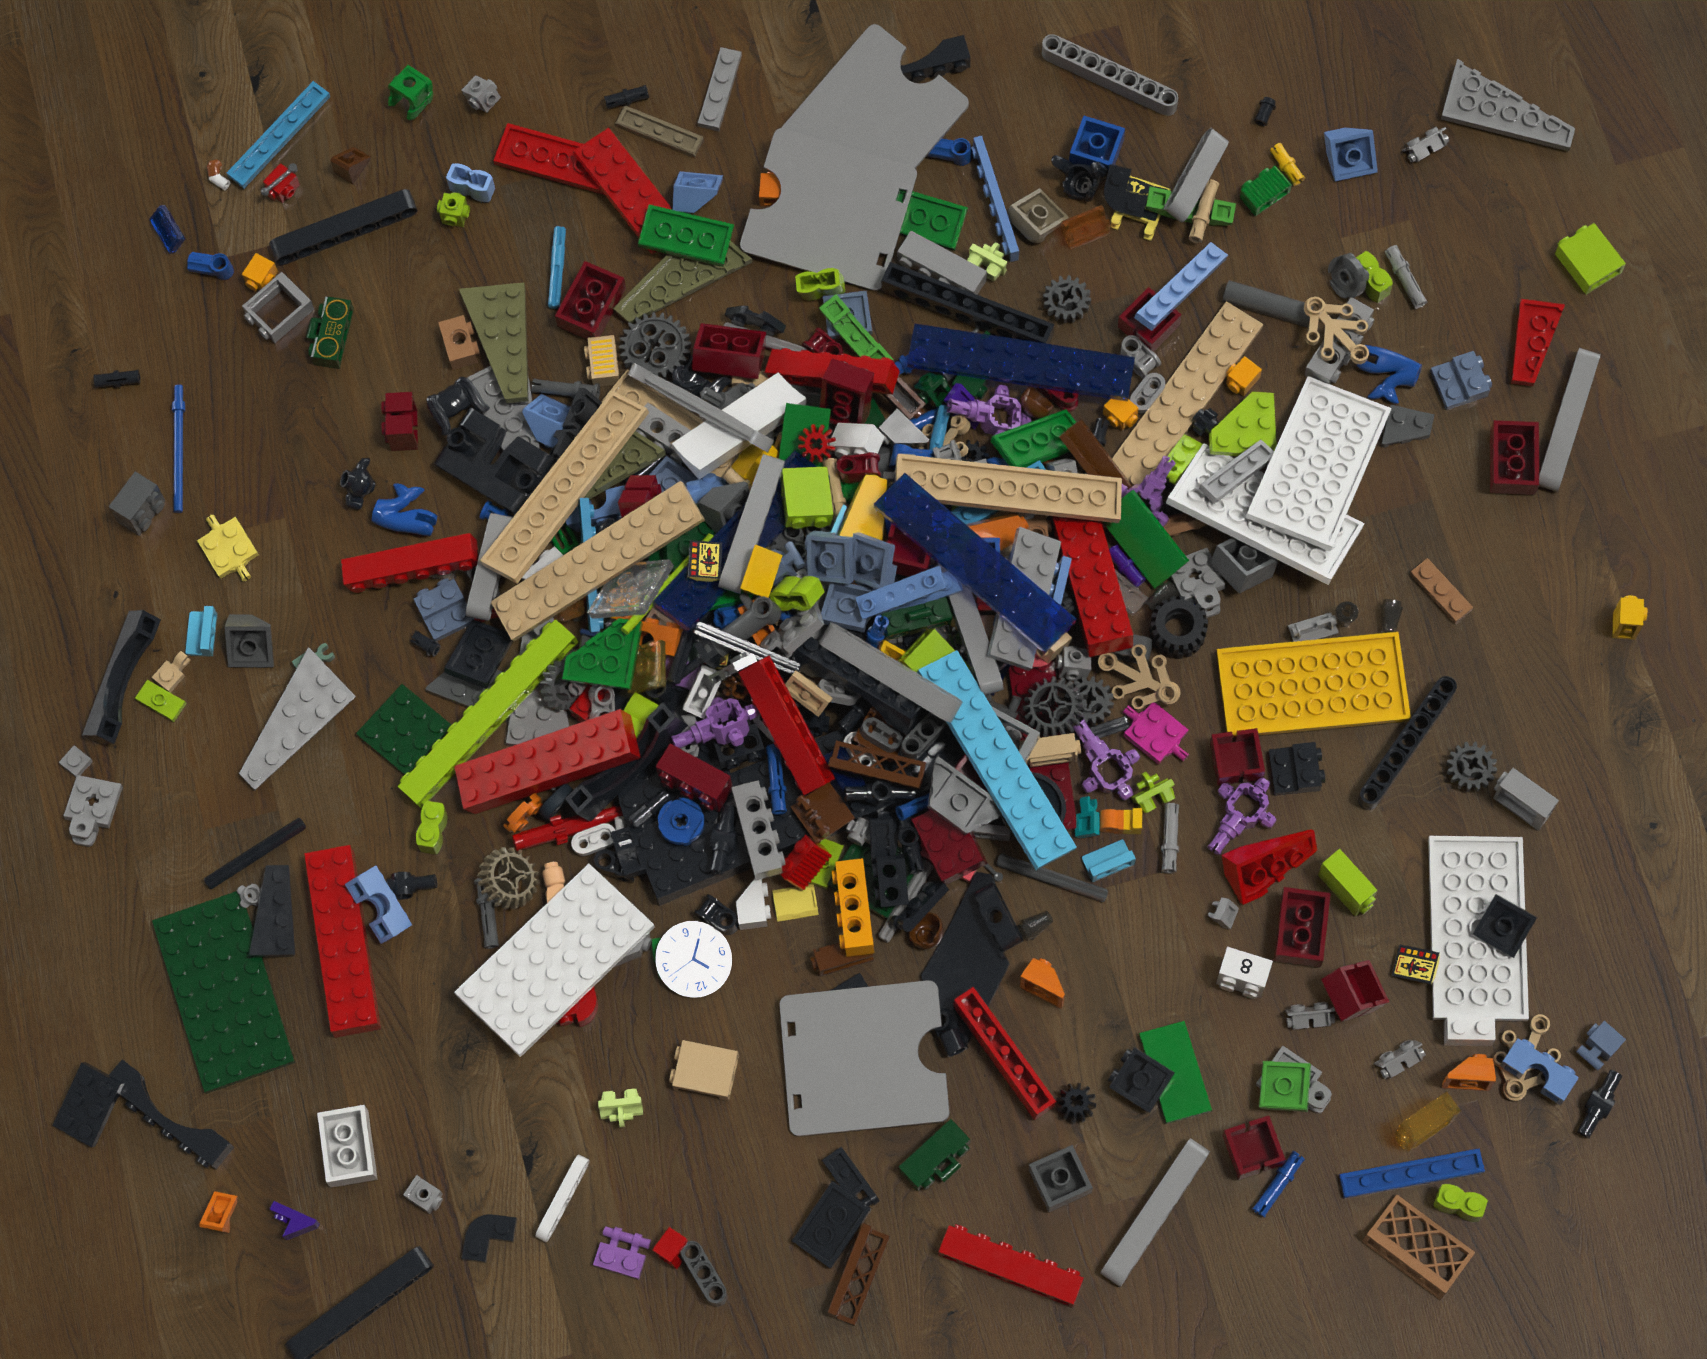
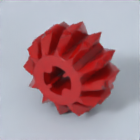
(816, 435)

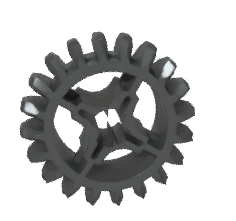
(1044, 707)

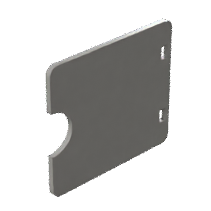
(875, 108)
(831, 209)
(861, 1058)

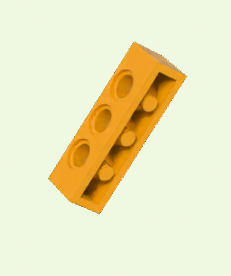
(853, 942)

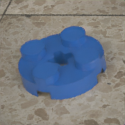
(677, 809)

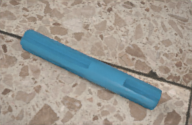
(557, 266)
(939, 428)

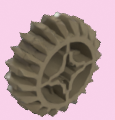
(515, 868)

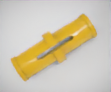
(1287, 164)

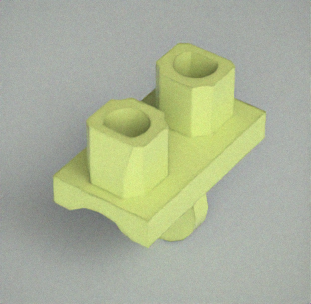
(990, 258)
(622, 1108)

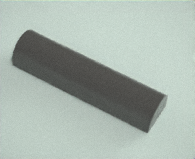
(1266, 303)

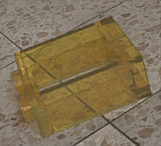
(1427, 1122)

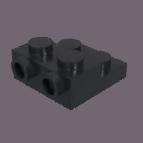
(1296, 769)
(1140, 1079)

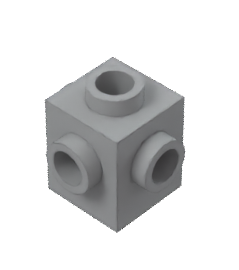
(481, 93)
(1073, 663)

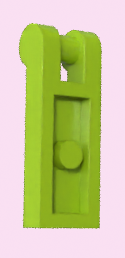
(1182, 454)

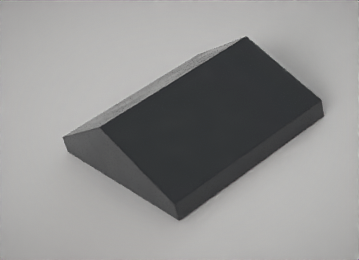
(1504, 925)

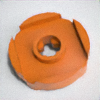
(519, 817)

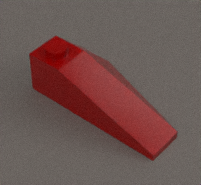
(1260, 864)

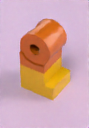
(1121, 821)

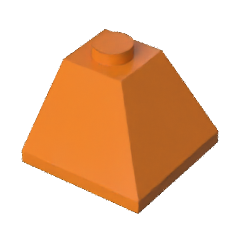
(1043, 982)
(1472, 1074)

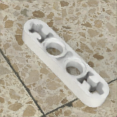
(562, 1198)

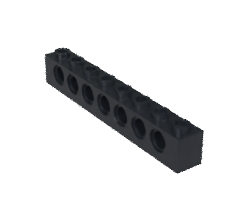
(964, 305)

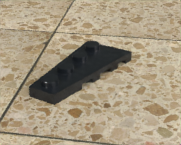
(274, 919)

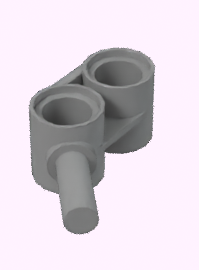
(606, 705)

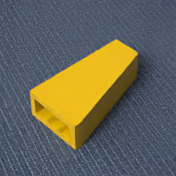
(861, 513)

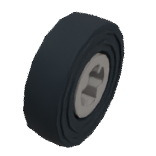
(555, 802)

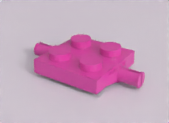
(1156, 733)

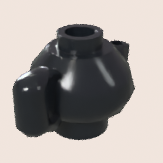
(357, 484)

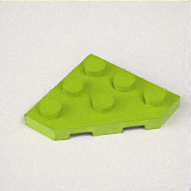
(1245, 426)

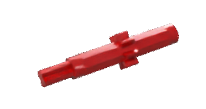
(560, 829)

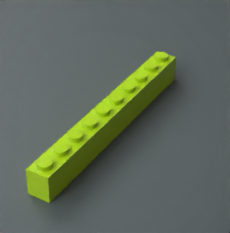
(487, 714)

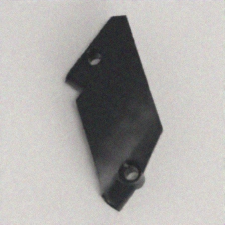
(971, 956)

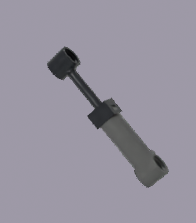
(713, 653)

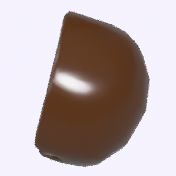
(1035, 403)
(927, 932)

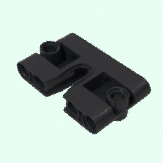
(473, 457)

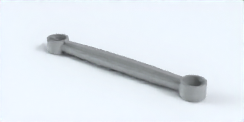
(701, 407)

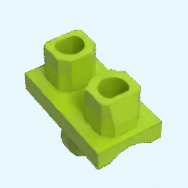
(1163, 788)

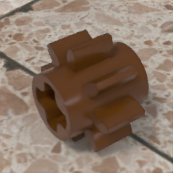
(731, 690)

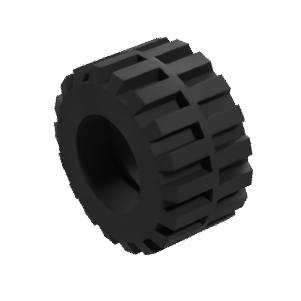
(1178, 610)

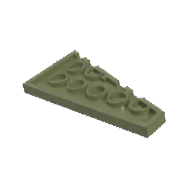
(673, 280)
(502, 329)
(634, 456)

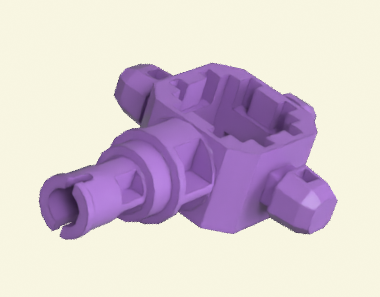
(982, 411)
(1152, 487)
(709, 728)
(1099, 753)
(1234, 821)

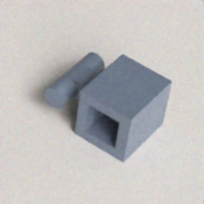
(785, 568)
(1603, 1041)

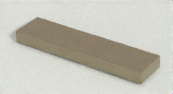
(659, 131)

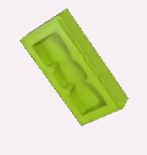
(160, 700)
(825, 874)

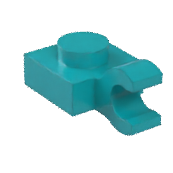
(1088, 820)

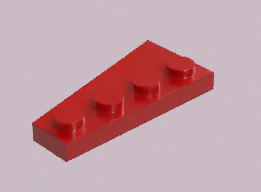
(1534, 333)

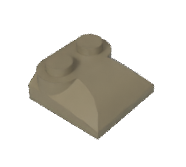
(1036, 216)

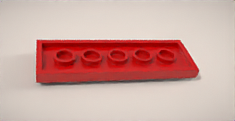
(543, 157)
(620, 178)

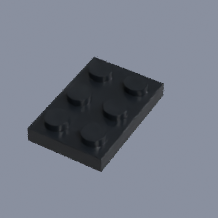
(478, 654)
(88, 1104)
(831, 1224)

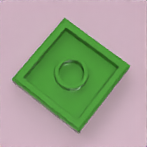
(1285, 1086)

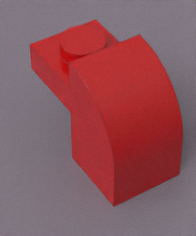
(583, 1010)

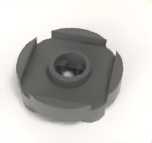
(1350, 265)

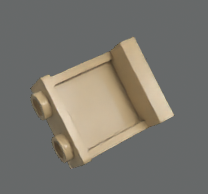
(805, 691)
(704, 1069)

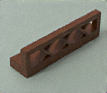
(1090, 452)
(876, 773)
(850, 1270)

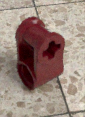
(822, 342)
(1058, 398)
(860, 466)

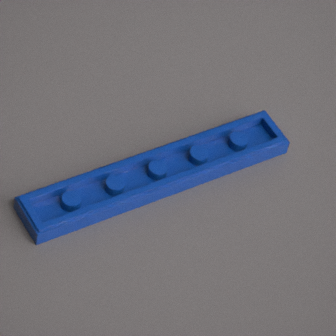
(1411, 1173)

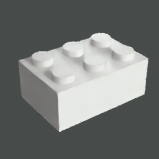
(347, 1146)

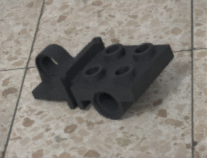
(580, 412)

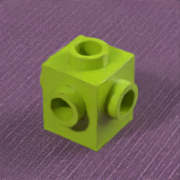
(453, 209)

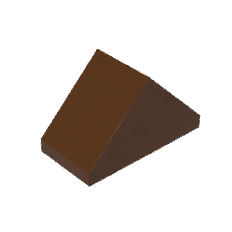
(350, 164)

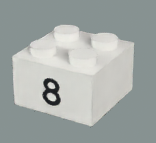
(1244, 973)

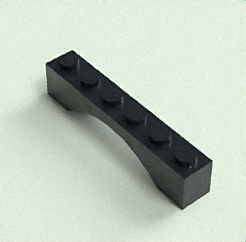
(949, 56)
(822, 663)
(106, 712)
(596, 793)
(203, 1142)

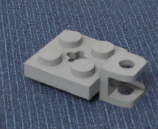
(1203, 589)
(794, 631)
(87, 818)
(1316, 1088)

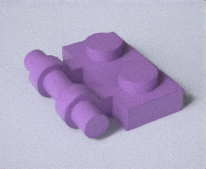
(620, 1260)

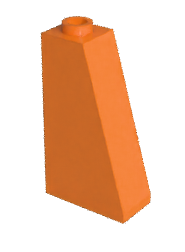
(1000, 527)

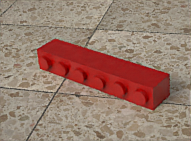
(808, 368)
(410, 562)
(786, 725)
(1004, 1053)
(1011, 1266)

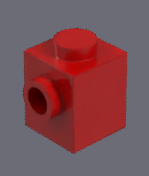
(284, 189)

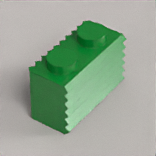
(1264, 190)

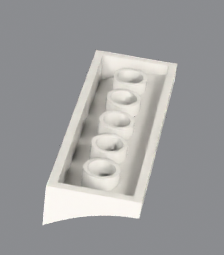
(760, 409)

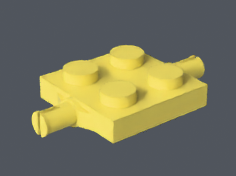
(228, 547)

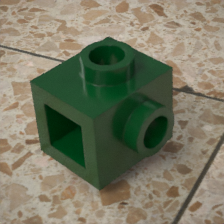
(932, 389)

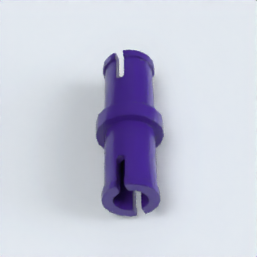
(1126, 566)

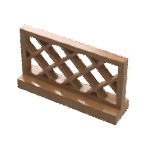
(1411, 1264)

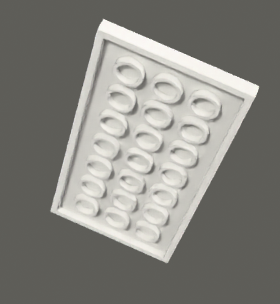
(1318, 463)
(1230, 517)
(1462, 883)
(554, 960)

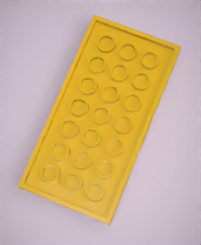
(1314, 684)

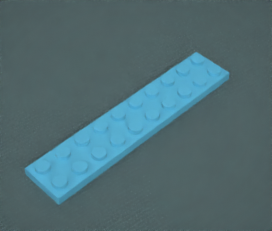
(1000, 765)

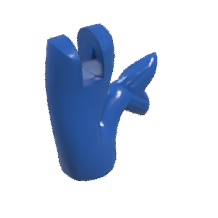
(1388, 361)
(414, 521)

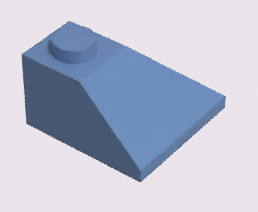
(1350, 152)
(694, 190)
(545, 417)

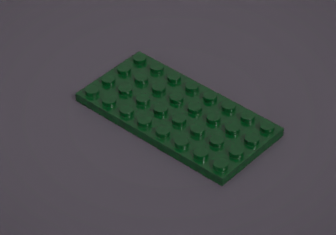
(223, 993)

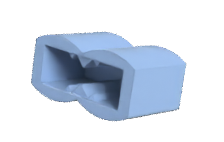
(470, 182)

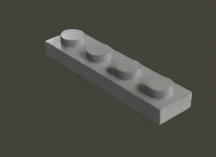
(719, 89)
(1237, 471)

